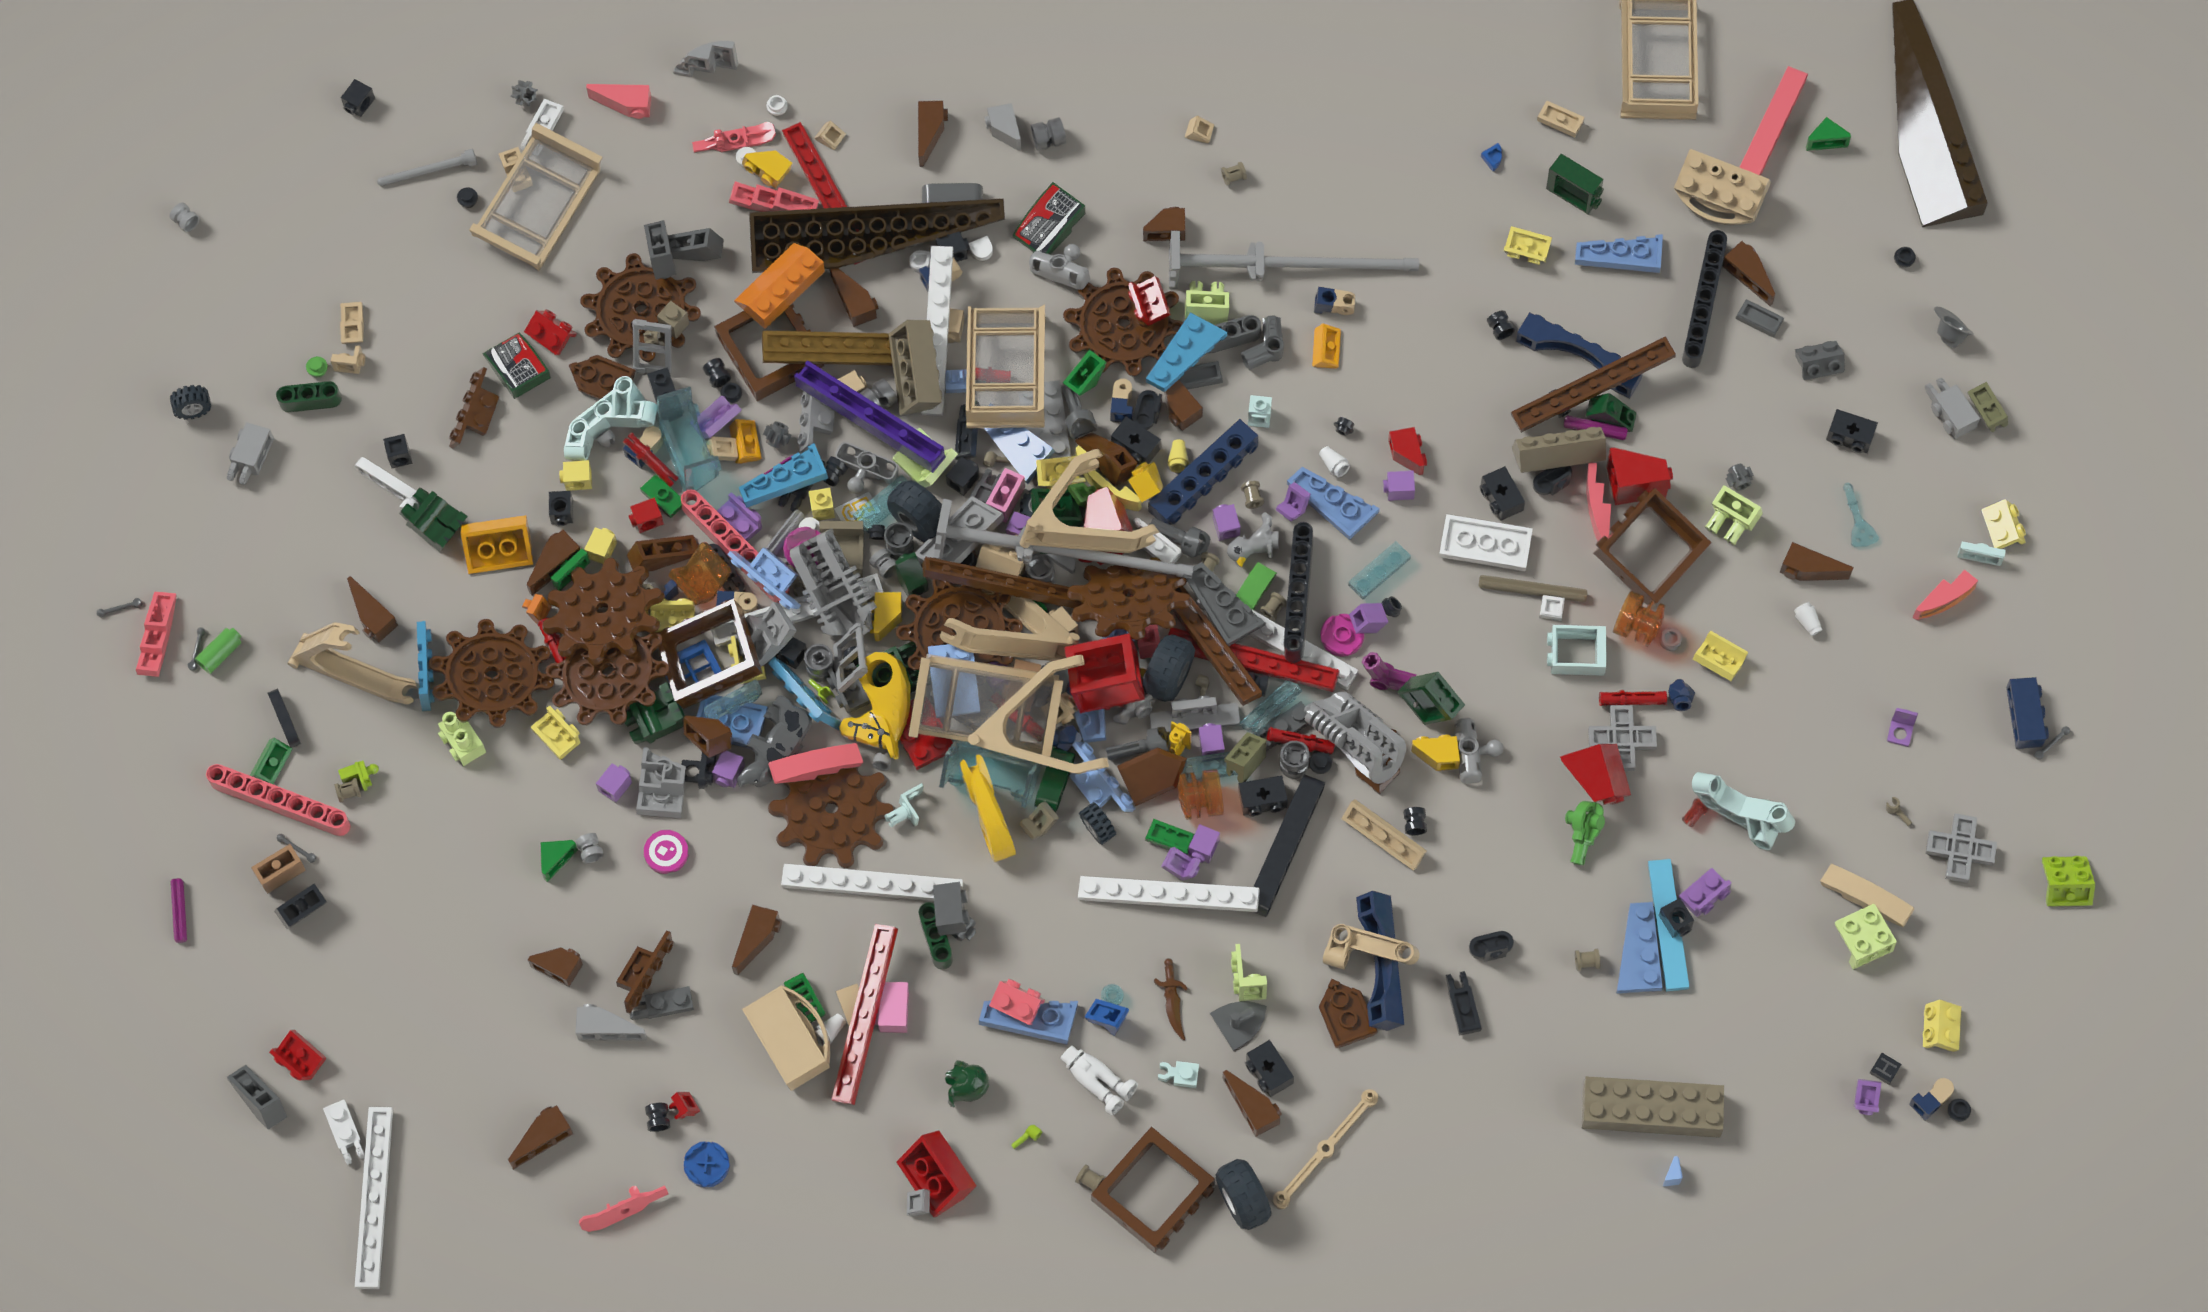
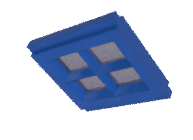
(697, 663)

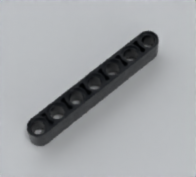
(1704, 307)
(1295, 600)
(1287, 841)

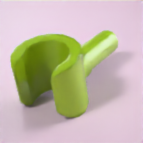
(823, 692)
(1032, 1132)

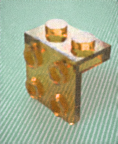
(702, 575)

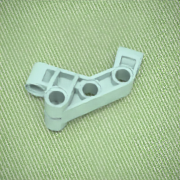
(625, 408)
(1760, 816)

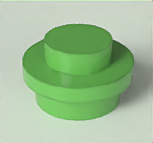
(316, 366)

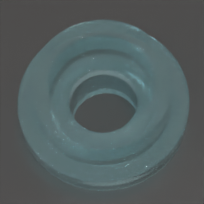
(1112, 988)

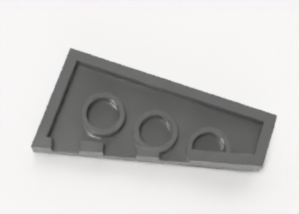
(1227, 612)

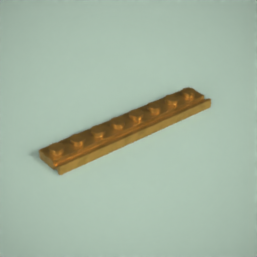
(826, 348)

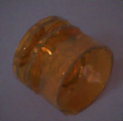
(1639, 619)
(1201, 794)

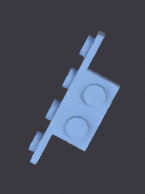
(771, 573)
(1098, 784)

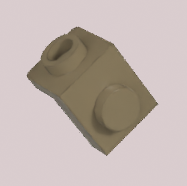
(1039, 821)

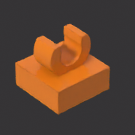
(537, 608)

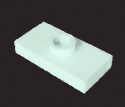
(1981, 553)

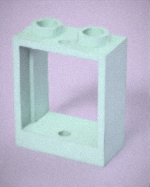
(1595, 633)

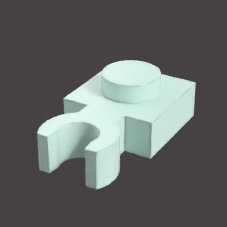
(1184, 1074)

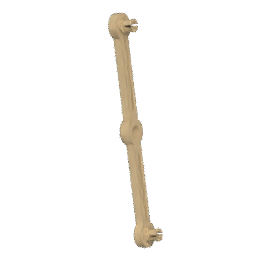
(1282, 1198)

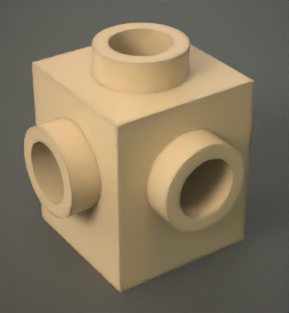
(1066, 709)

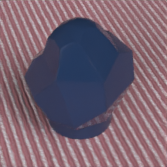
(1681, 695)
(1065, 737)

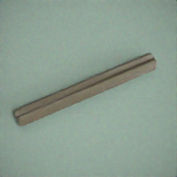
(1532, 588)

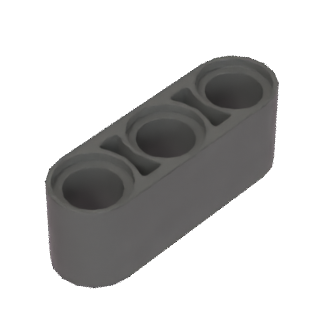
(951, 192)
(1242, 334)

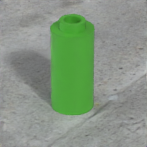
(218, 650)

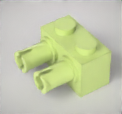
(1208, 305)
(1737, 508)
(461, 738)

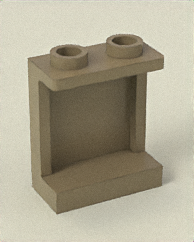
(851, 540)

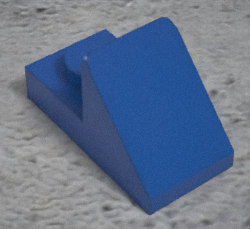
(1107, 1015)

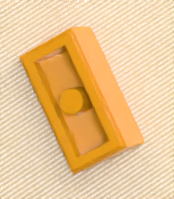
(1326, 346)
(746, 440)

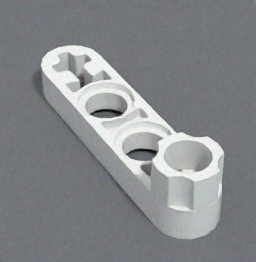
(387, 482)

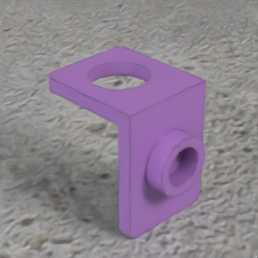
(1905, 720)

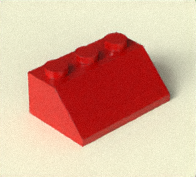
(935, 1167)

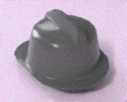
(1951, 328)

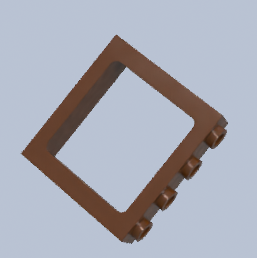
(772, 382)
(1675, 521)
(692, 627)
(1153, 1239)

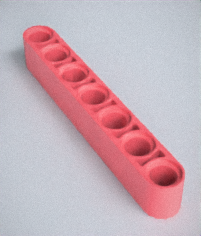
(1774, 120)
(716, 523)
(271, 792)

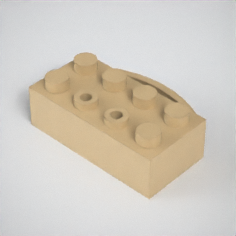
(1721, 188)
(789, 1035)

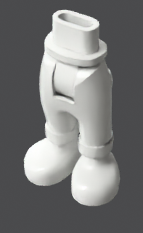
(1089, 1069)

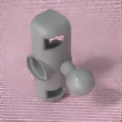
(1060, 267)
(876, 470)
(1468, 739)

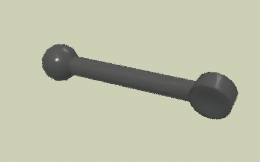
(136, 603)
(192, 665)
(2039, 754)
(310, 856)

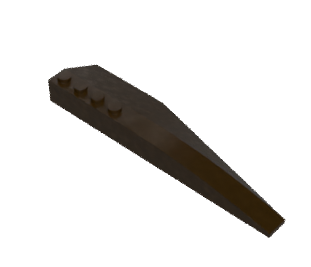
(1929, 128)
(882, 229)

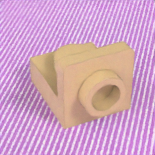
(347, 363)
(723, 447)

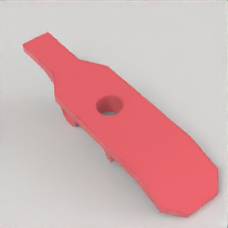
(745, 136)
(622, 1209)

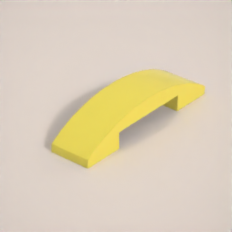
(1126, 496)

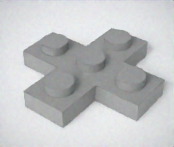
(1624, 735)
(1961, 848)

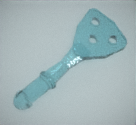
(1859, 522)

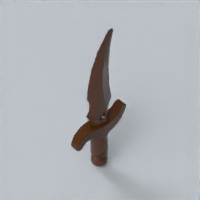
(1172, 998)

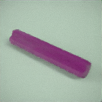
(1609, 430)
(178, 910)

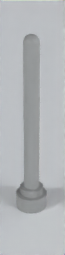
(466, 158)

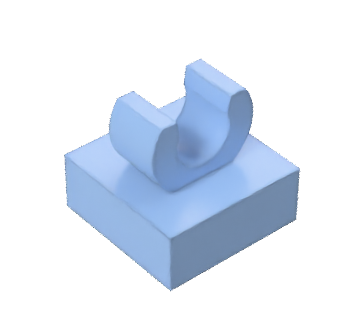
(956, 381)

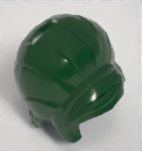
(967, 1082)

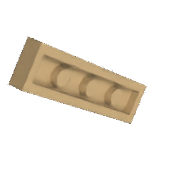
(1384, 834)

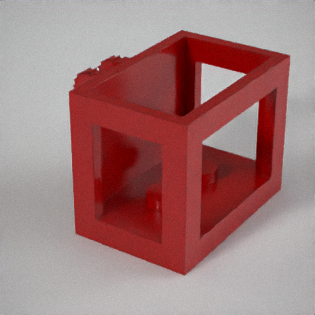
(1108, 676)

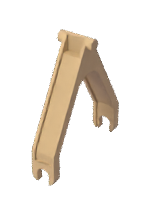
(1048, 531)
(1045, 643)
(318, 653)
(993, 732)

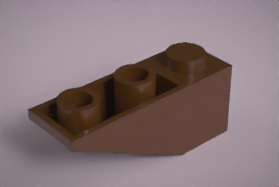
(1116, 460)

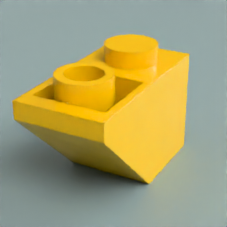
(767, 165)
(1146, 481)
(887, 614)
(1438, 752)

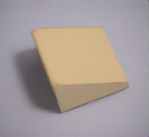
(1199, 130)
(830, 135)

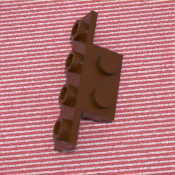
(476, 411)
(640, 970)

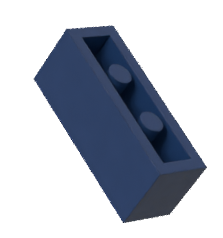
(2027, 713)

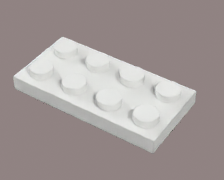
(1485, 542)

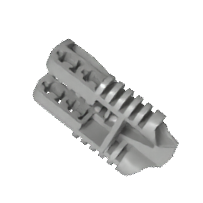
(835, 589)
(1358, 734)

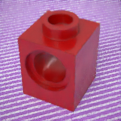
(646, 515)

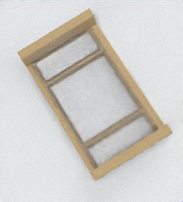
(1659, 59)
(538, 197)
(1005, 367)
(963, 694)

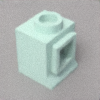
(1259, 411)

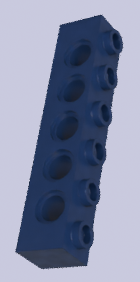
(1237, 434)

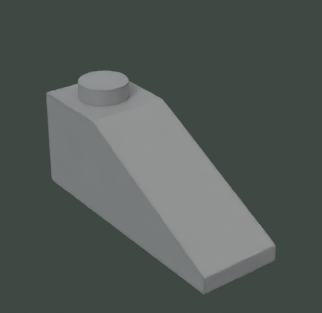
(600, 1024)

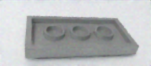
(1055, 428)
(972, 515)

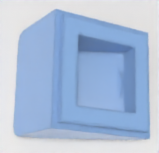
(1674, 1174)

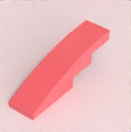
(768, 199)
(1598, 511)
(156, 634)
(815, 762)

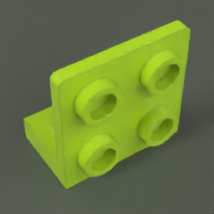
(2068, 881)

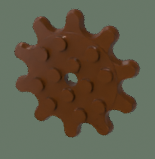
(623, 293)
(1103, 334)
(959, 603)
(1107, 603)
(616, 627)
(485, 652)
(609, 694)
(832, 832)

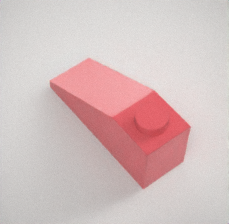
(626, 99)

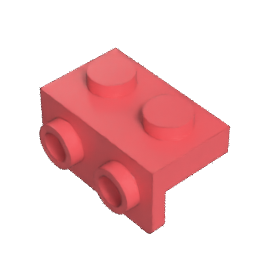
(1016, 1001)

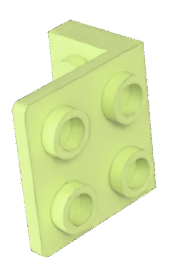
(919, 473)
(1866, 935)
(1248, 988)

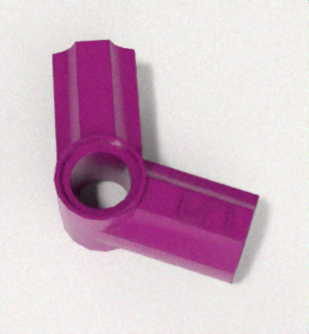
(1383, 674)

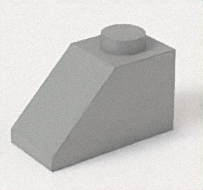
(1003, 125)

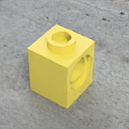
(576, 475)
(821, 504)
(601, 545)

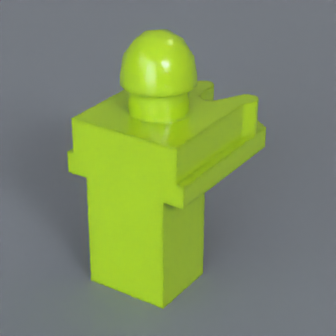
(360, 772)

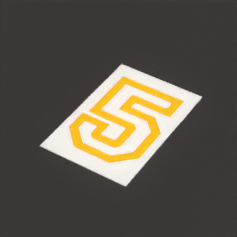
(847, 510)

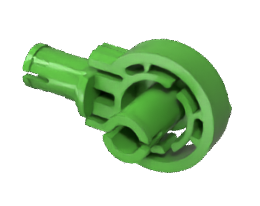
(1585, 828)

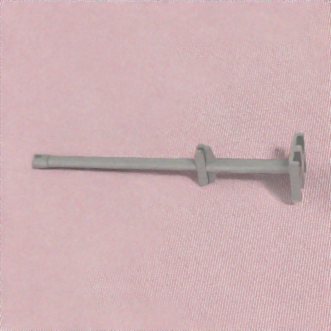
(1256, 261)
(1010, 541)

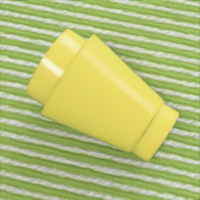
(1178, 456)

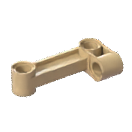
(1338, 951)

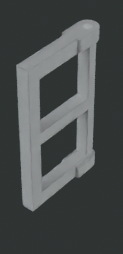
(644, 325)
(840, 664)

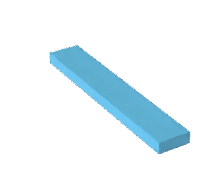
(1670, 948)

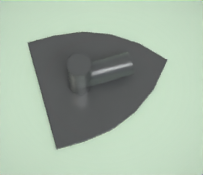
(1239, 1021)

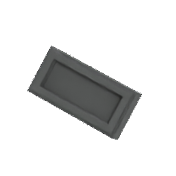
(1760, 318)
(1202, 375)

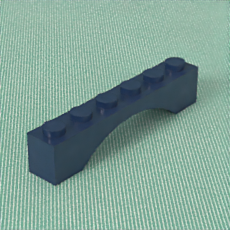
(1542, 335)
(1385, 1004)

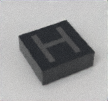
(1885, 1068)

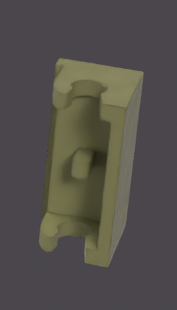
(1988, 406)
(1246, 756)

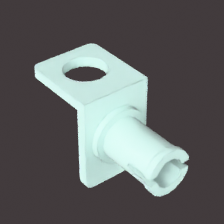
(906, 810)

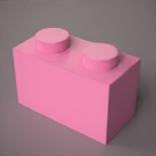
(1007, 492)
(893, 1008)

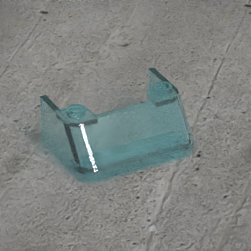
(685, 440)
(1004, 770)

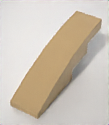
(1867, 893)

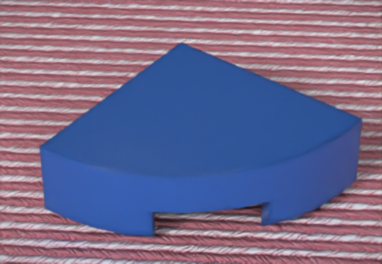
(1492, 156)

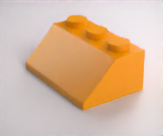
(497, 544)

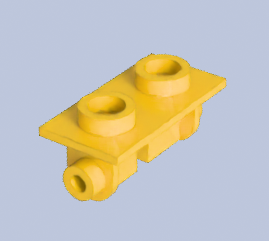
(1180, 738)

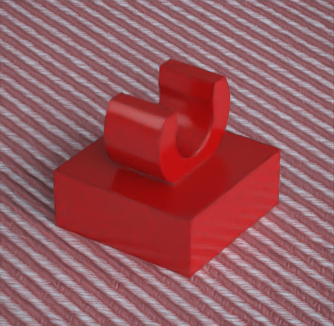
(685, 1104)

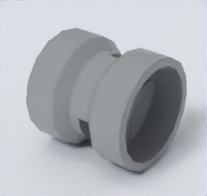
(182, 215)
(884, 563)
(589, 846)

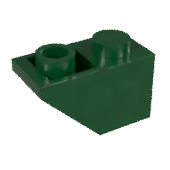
(1610, 410)
(911, 575)

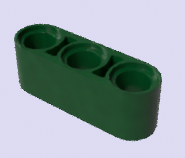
(317, 401)
(1054, 781)
(938, 945)

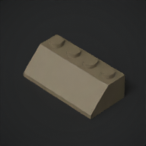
(915, 367)
(1560, 449)

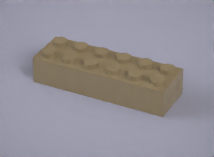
(1653, 1107)

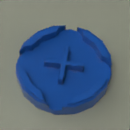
(706, 1164)

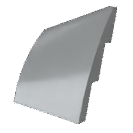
(707, 57)
(769, 633)
(660, 786)

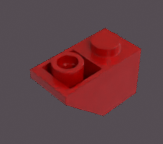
(1406, 449)

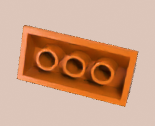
(780, 284)

